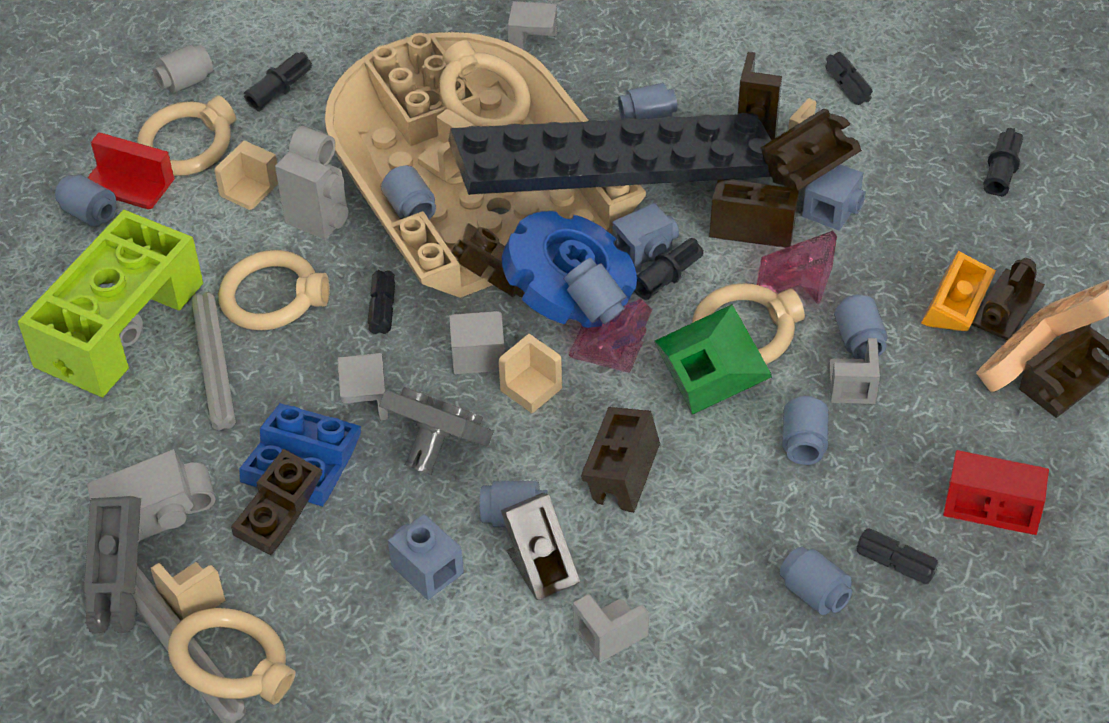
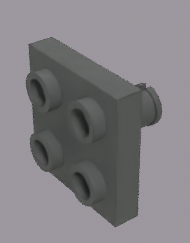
(436, 422)

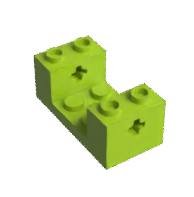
(78, 324)

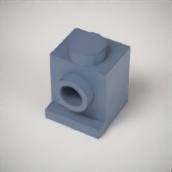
(645, 234)

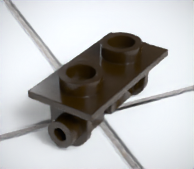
(478, 251)
(1009, 299)

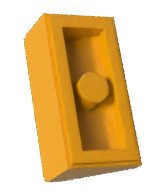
(959, 294)

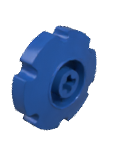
(549, 248)

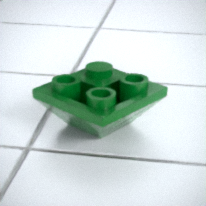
(712, 359)

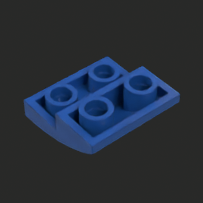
(309, 435)

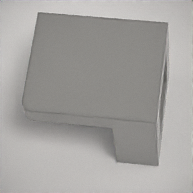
(531, 19)
(476, 341)
(856, 378)
(362, 380)
(609, 628)

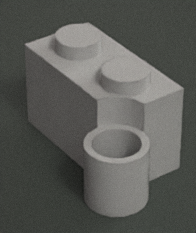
(309, 186)
(165, 488)

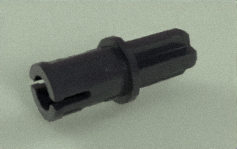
(277, 81)
(1003, 163)
(667, 268)

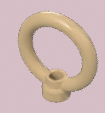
(462, 61)
(216, 116)
(311, 290)
(784, 310)
(269, 679)

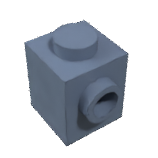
(834, 197)
(425, 556)

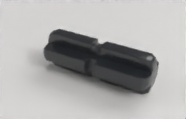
(846, 74)
(381, 303)
(907, 559)

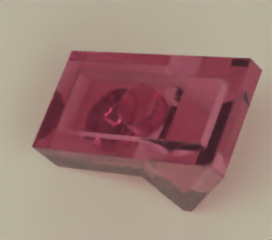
(800, 264)
(615, 343)

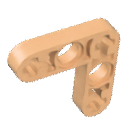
(1040, 330)

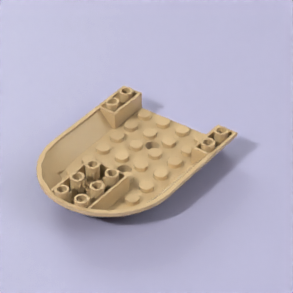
(386, 118)

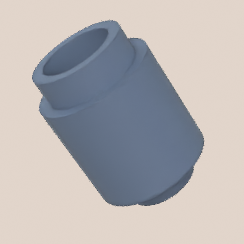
(647, 102)
(408, 192)
(85, 200)
(595, 291)
(859, 320)
(805, 429)
(503, 495)
(816, 580)

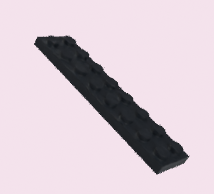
(609, 153)

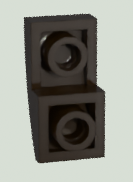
(279, 502)

